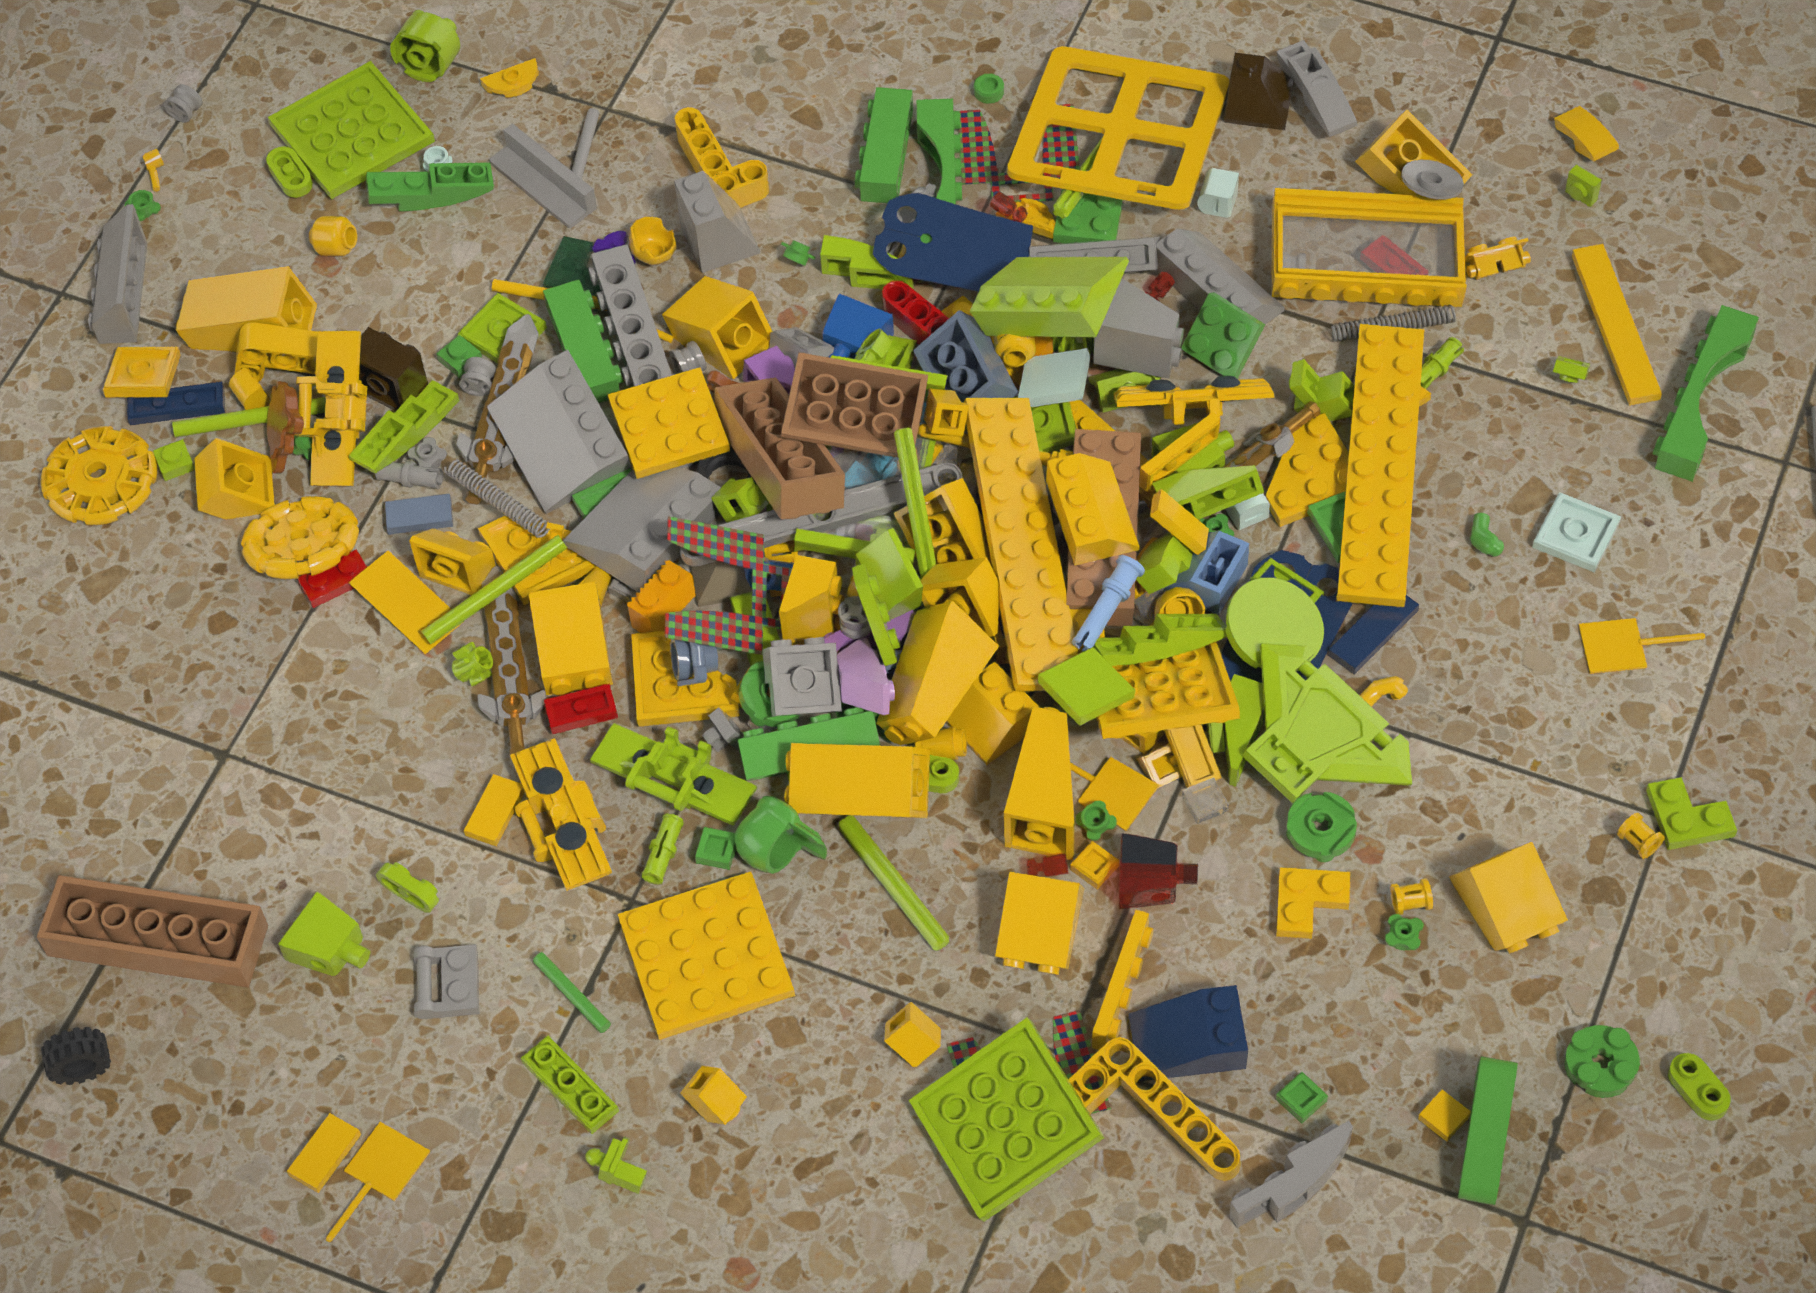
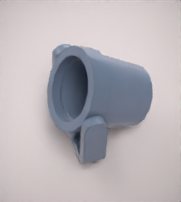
(692, 661)

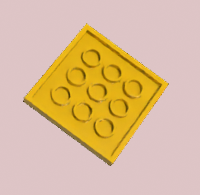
(1173, 694)
(705, 955)

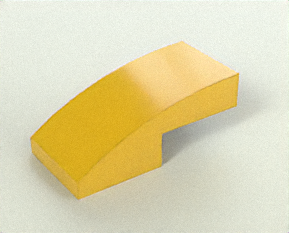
(1588, 133)

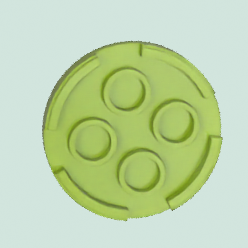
(1274, 614)

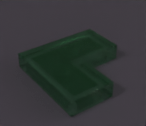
(571, 265)

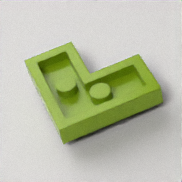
(1687, 824)

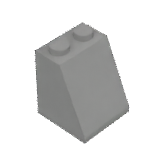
(712, 223)
(1139, 334)

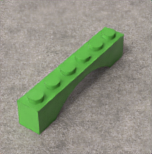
(936, 135)
(1686, 439)

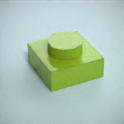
(1583, 185)
(1571, 369)
(174, 460)

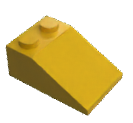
(1399, 144)

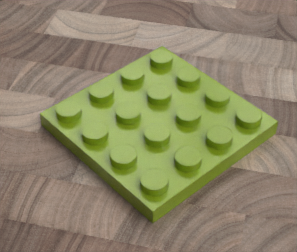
(351, 129)
(1006, 1119)

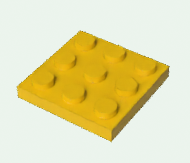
(668, 423)

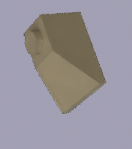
(718, 582)

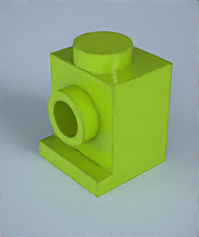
(747, 495)

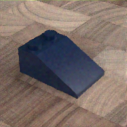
(1192, 1033)

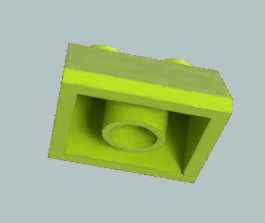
(894, 572)

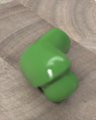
(1483, 538)

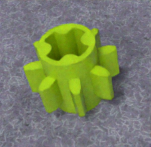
(472, 664)

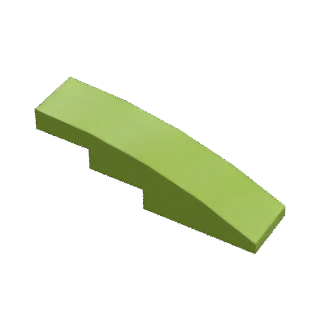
(404, 428)
(1166, 638)

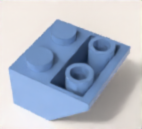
(1215, 570)

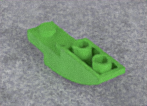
(438, 187)

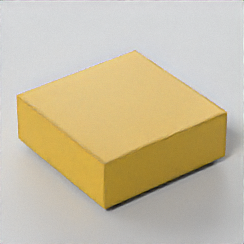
(1094, 865)
(1444, 1115)

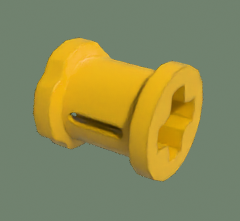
(1640, 835)
(1411, 896)

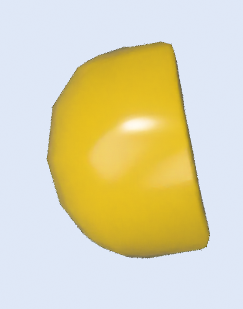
(651, 241)
(1179, 601)

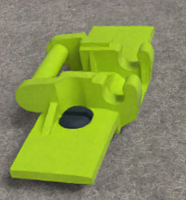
(678, 765)

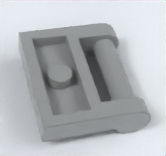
(459, 981)

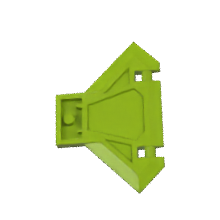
(1320, 729)

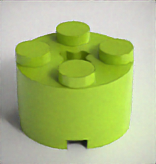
(425, 46)

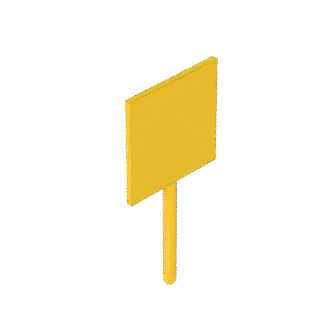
(1618, 645)
(1120, 789)
(384, 1164)

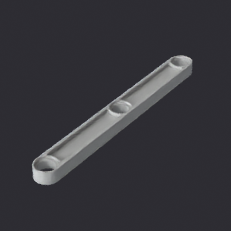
(859, 505)

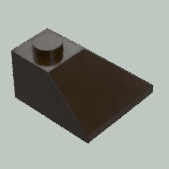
(1258, 93)

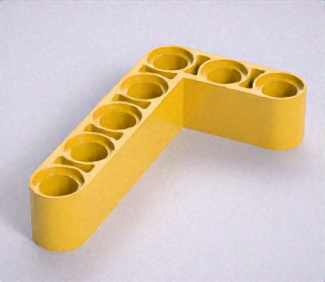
(1153, 1102)

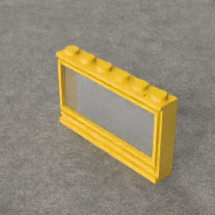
(1368, 247)

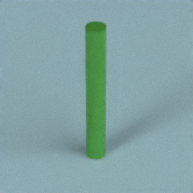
(577, 998)

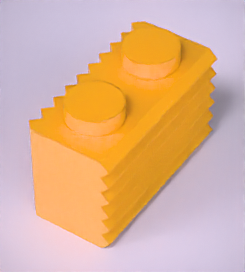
(665, 593)

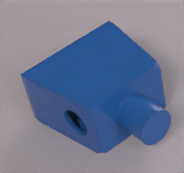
(852, 323)

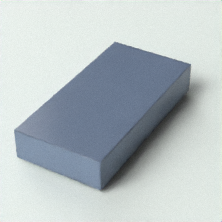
(419, 514)

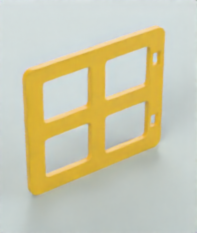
(1119, 127)

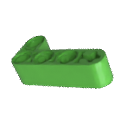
(1487, 1130)

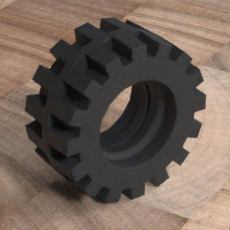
(75, 1055)

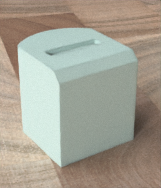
(1218, 192)
(1249, 511)

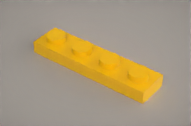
(1127, 967)

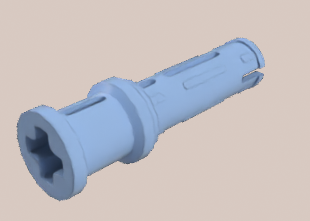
(1114, 591)

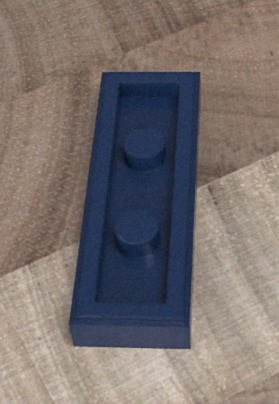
(180, 404)
(1371, 634)

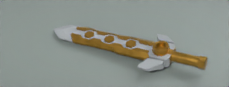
(1271, 440)
(489, 446)
(508, 670)

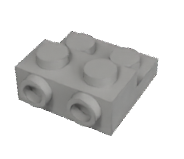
(802, 677)

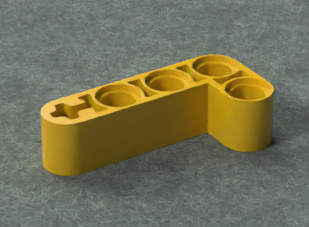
(743, 182)
(275, 348)

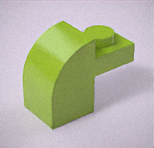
(1330, 393)

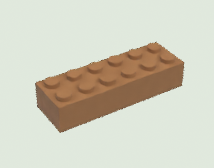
(791, 473)
(1086, 579)
(153, 931)

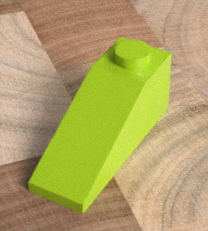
(1211, 490)
(1243, 732)

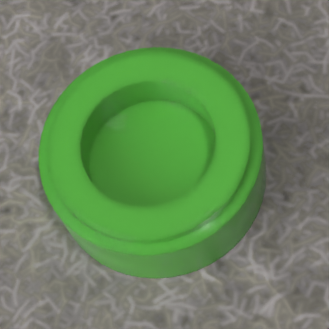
(989, 88)

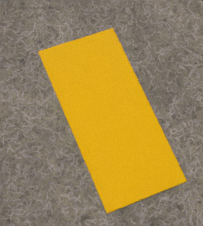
(401, 598)

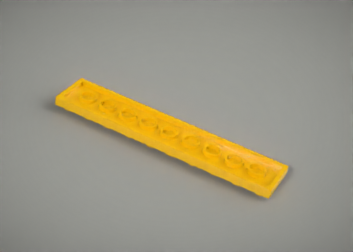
(1381, 466)
(1020, 537)

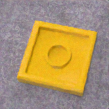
(141, 372)

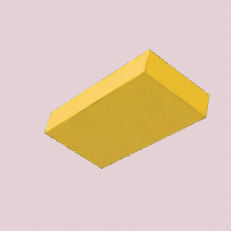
(1179, 522)
(1193, 754)
(494, 810)
(324, 1153)

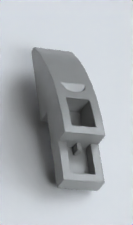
(1319, 87)
(1306, 1172)

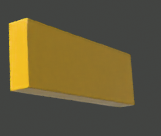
(1179, 451)

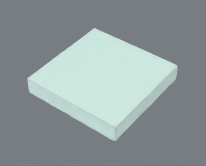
(1055, 377)
(1576, 532)

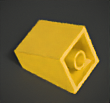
(722, 322)
(570, 638)
(1511, 898)
(1039, 922)

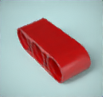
(911, 311)

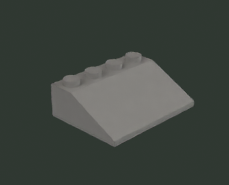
(558, 432)
(630, 524)

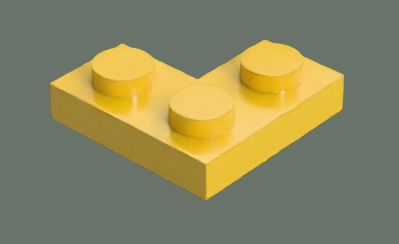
(1302, 892)

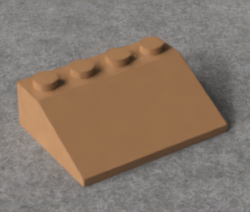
(852, 404)

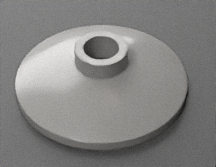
(1432, 179)

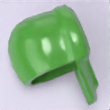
(774, 835)

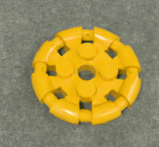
(102, 490)
(298, 535)

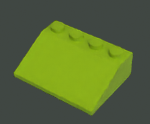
(1049, 296)

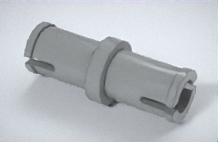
(411, 474)

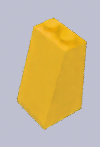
(222, 304)
(934, 672)
(858, 780)
(1041, 795)

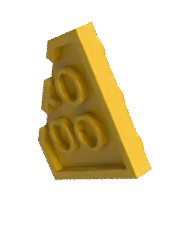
(1308, 471)
(513, 543)
(656, 689)

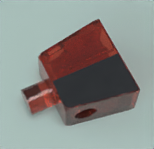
(1151, 872)

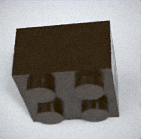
(390, 369)

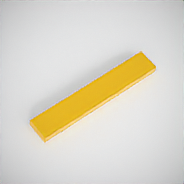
(1616, 325)

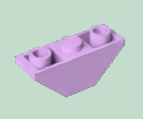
(863, 679)

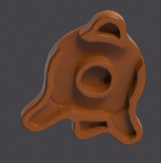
(282, 424)

